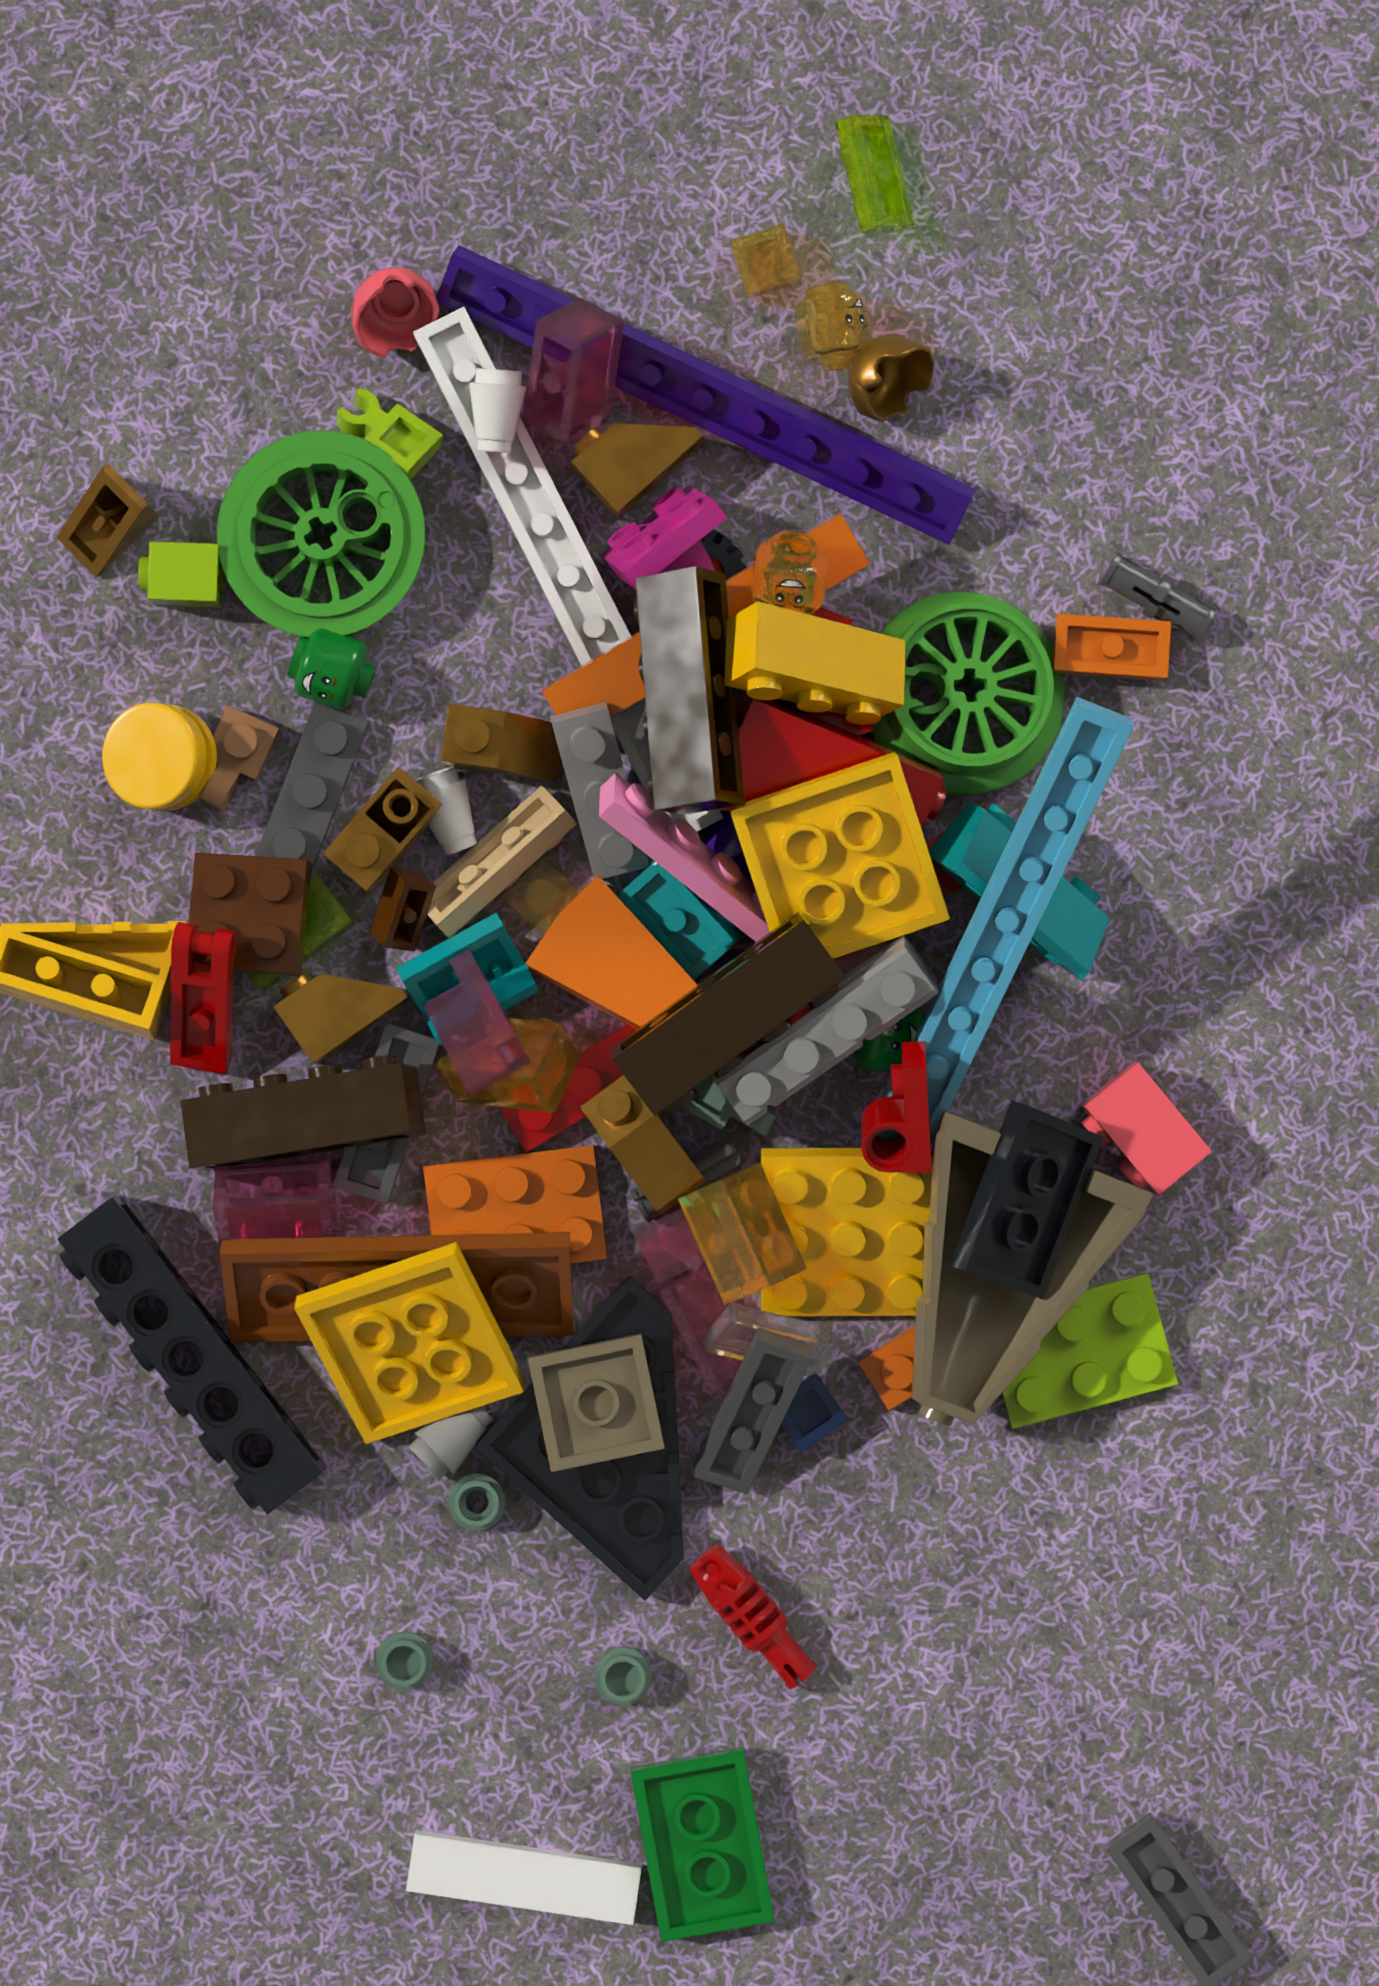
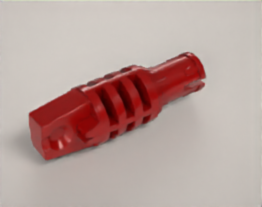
(750, 1613)

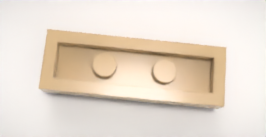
(498, 860)

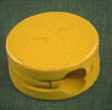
(159, 756)

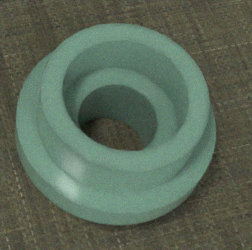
(464, 1515)

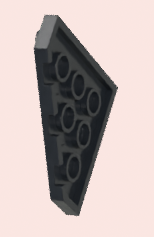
(618, 1507)

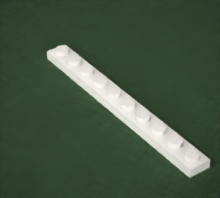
(540, 527)

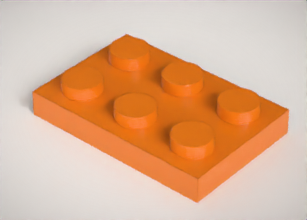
(521, 1195)

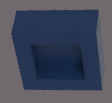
(812, 1413)

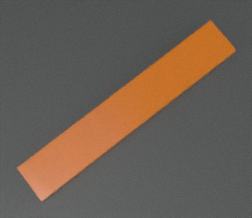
(615, 673)

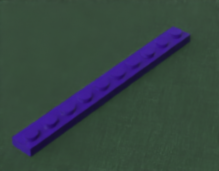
(725, 404)

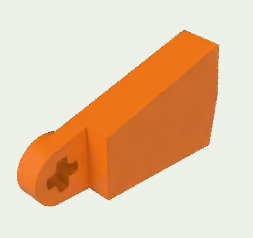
(609, 958)

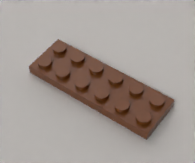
(519, 1274)

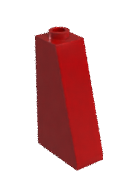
(792, 747)

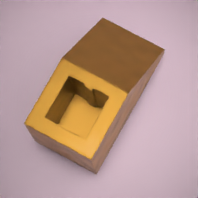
(383, 830)

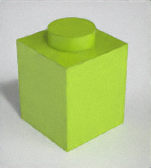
(182, 574)

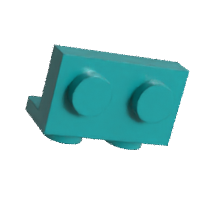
(679, 919)
(494, 952)

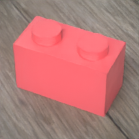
(1144, 1130)

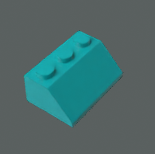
(1072, 921)

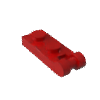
(202, 998)

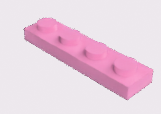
(682, 854)

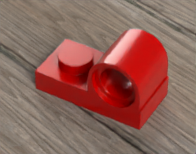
(903, 1112)

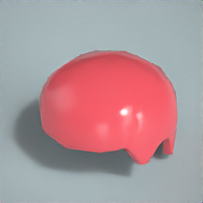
(391, 308)

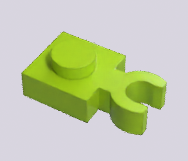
(398, 433)

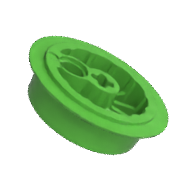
(386, 490)
(1045, 704)

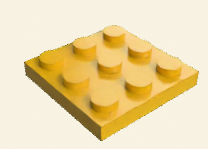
(842, 857)
(853, 1230)
(410, 1343)

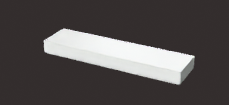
(524, 1877)

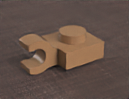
(242, 750)

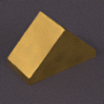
(106, 521)

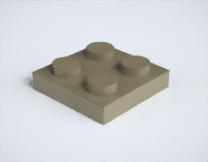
(596, 1402)

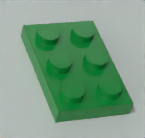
(702, 1844)

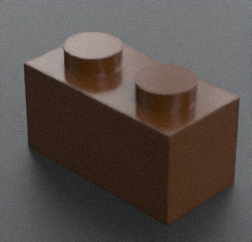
(402, 909)

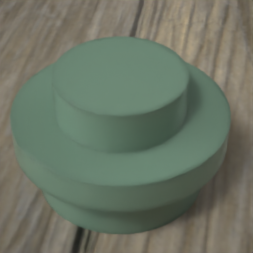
(404, 1660)
(623, 1676)

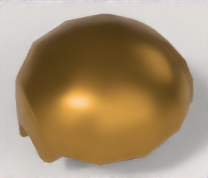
(886, 374)

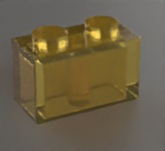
(742, 1234)

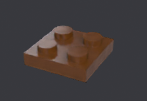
(260, 901)

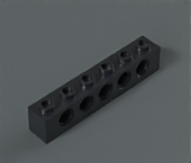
(85, 1254)

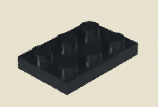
(1026, 1200)

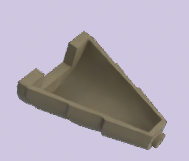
(979, 1332)

